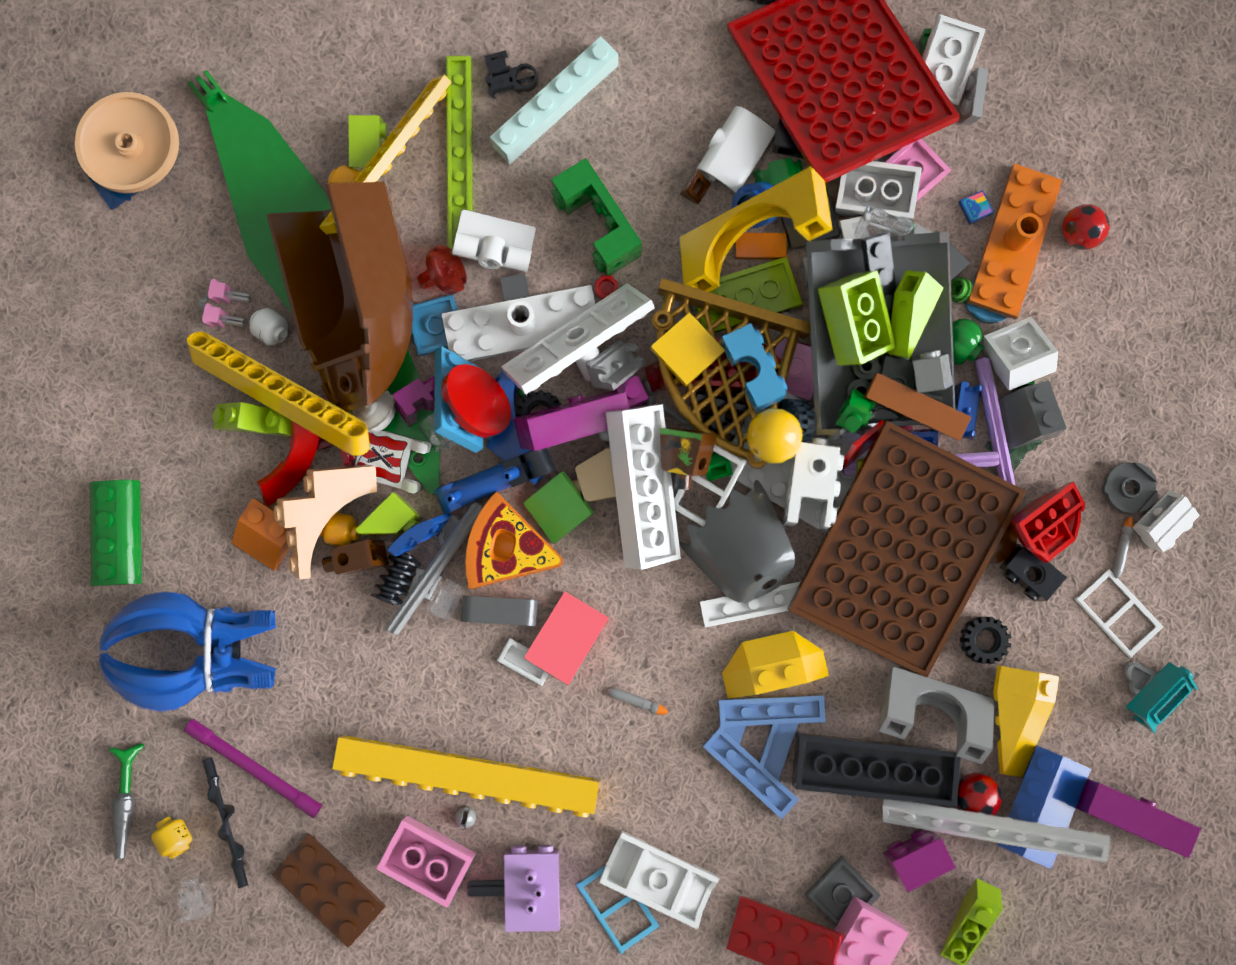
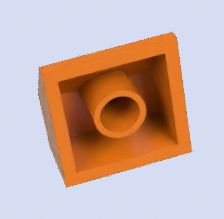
(261, 535)

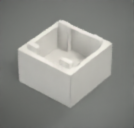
(1020, 353)

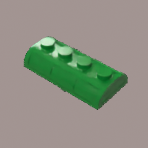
(115, 532)

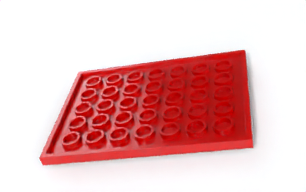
(842, 79)

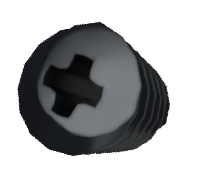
(396, 578)

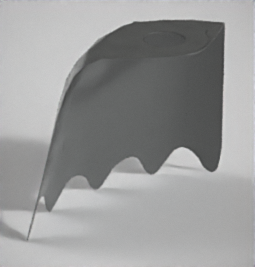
(741, 544)

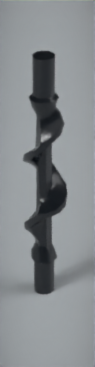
(225, 833)

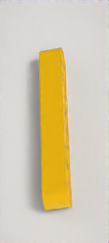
(279, 393)

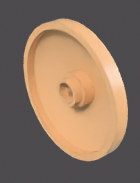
(126, 142)

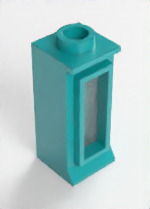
(1161, 696)

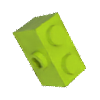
(365, 138)

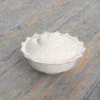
(378, 414)

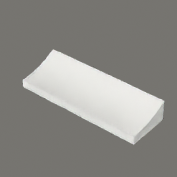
(642, 487)

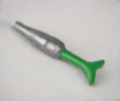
(123, 801)

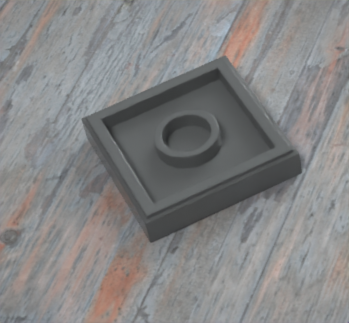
(838, 887)

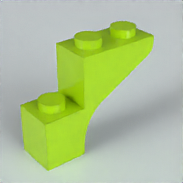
(250, 419)

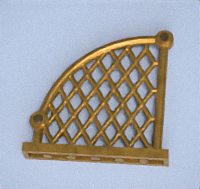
(791, 328)

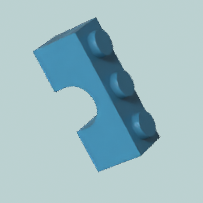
(746, 346)

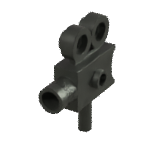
(893, 367)

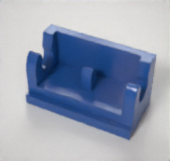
(967, 402)

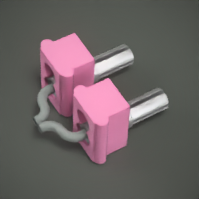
(223, 293)

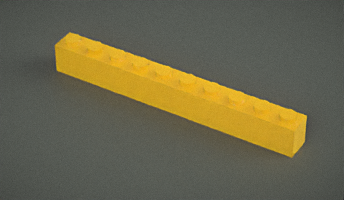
(466, 774)

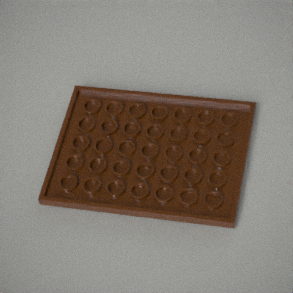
(906, 549)

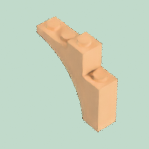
(307, 515)

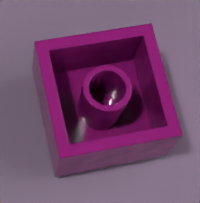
(918, 859)

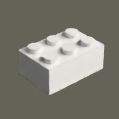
(879, 186)

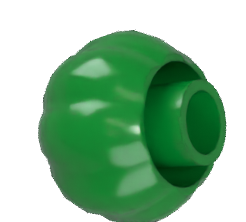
(966, 340)

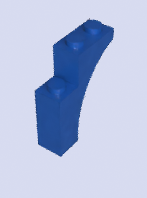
(506, 443)

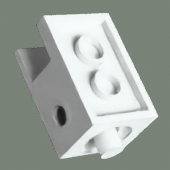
(814, 481)

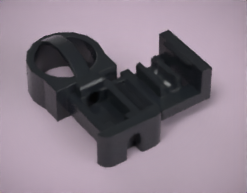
(502, 76)

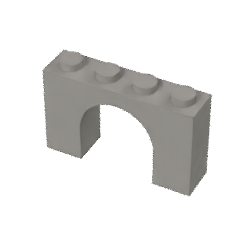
(969, 711)

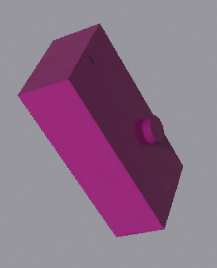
(567, 421)
(1138, 818)

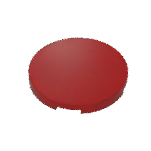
(476, 400)

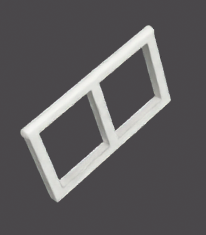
(712, 487)
(1105, 626)

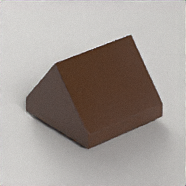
(695, 187)

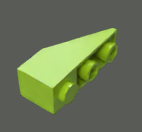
(911, 310)
(973, 921)

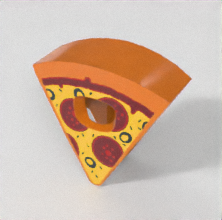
(505, 546)

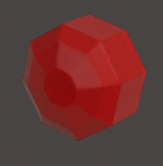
(605, 286)

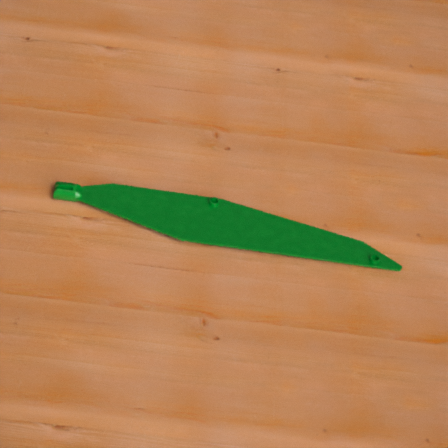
(268, 179)

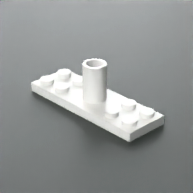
(492, 328)
(578, 339)

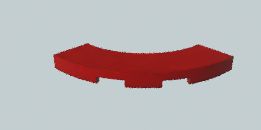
(291, 470)

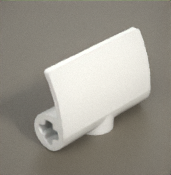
(736, 149)
(494, 241)

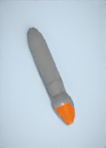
(1123, 546)
(637, 701)

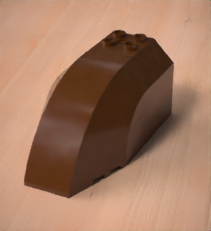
(348, 290)

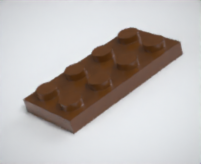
(329, 890)

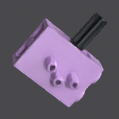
(529, 889)

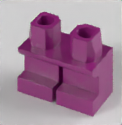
(415, 398)

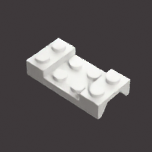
(658, 879)

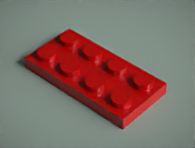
(781, 937)

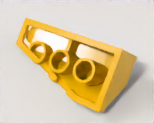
(1024, 708)

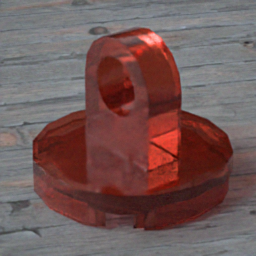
(443, 271)

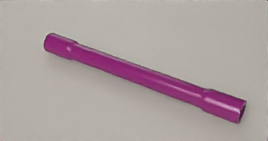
(207, 737)

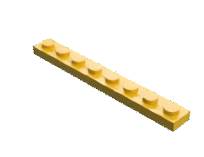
(395, 142)

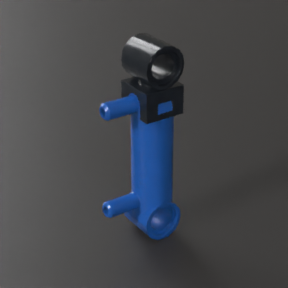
(494, 479)

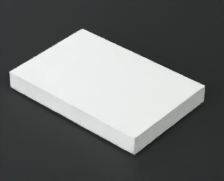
(952, 54)

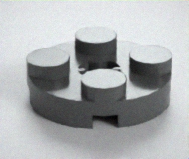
(1130, 503)

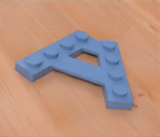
(783, 716)

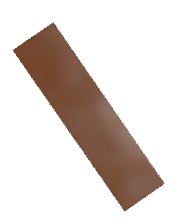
(917, 406)

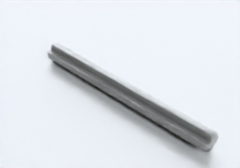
(434, 570)

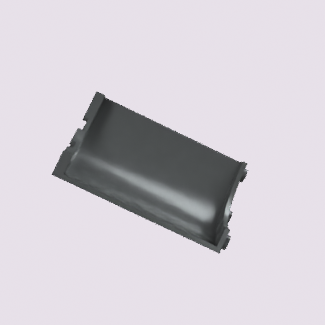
(842, 257)

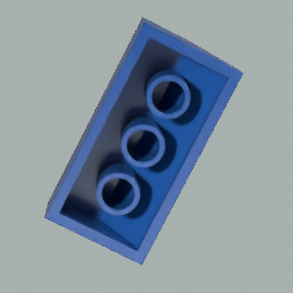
(1047, 797)

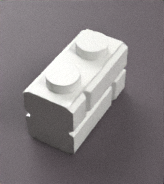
(1166, 521)

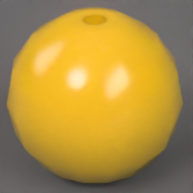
(774, 436)

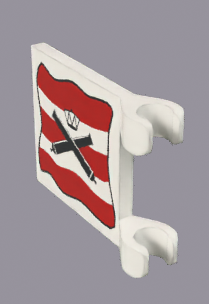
(391, 456)

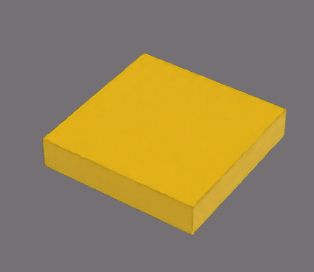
(687, 349)

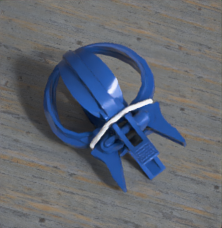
(214, 671)

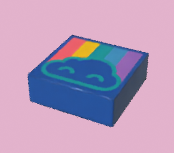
(976, 207)

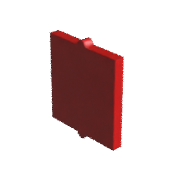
(861, 445)

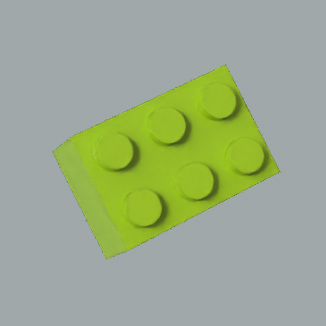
(857, 318)

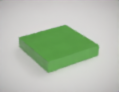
(558, 507)

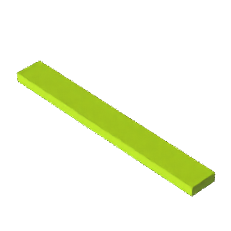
(458, 142)

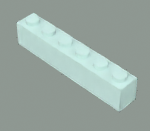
(554, 100)

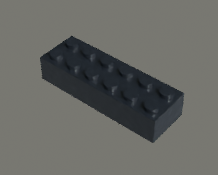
(876, 769)

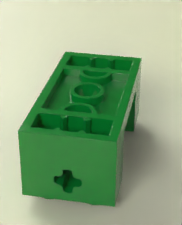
(578, 187)

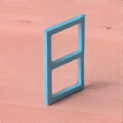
(601, 916)

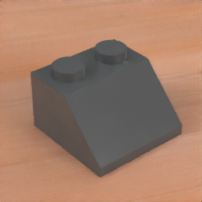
(1031, 415)

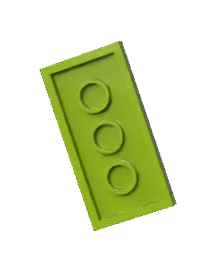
(763, 286)

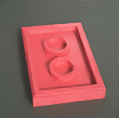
(566, 638)

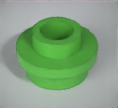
(958, 284)

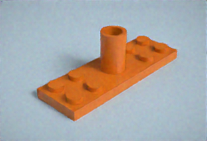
(1014, 241)

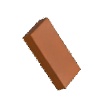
(761, 246)

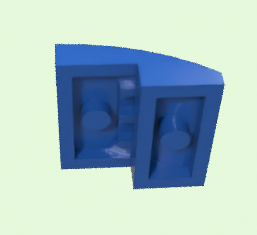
(418, 534)

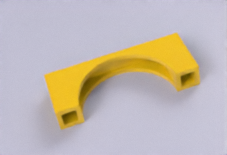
(798, 198)

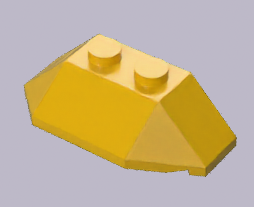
(773, 664)

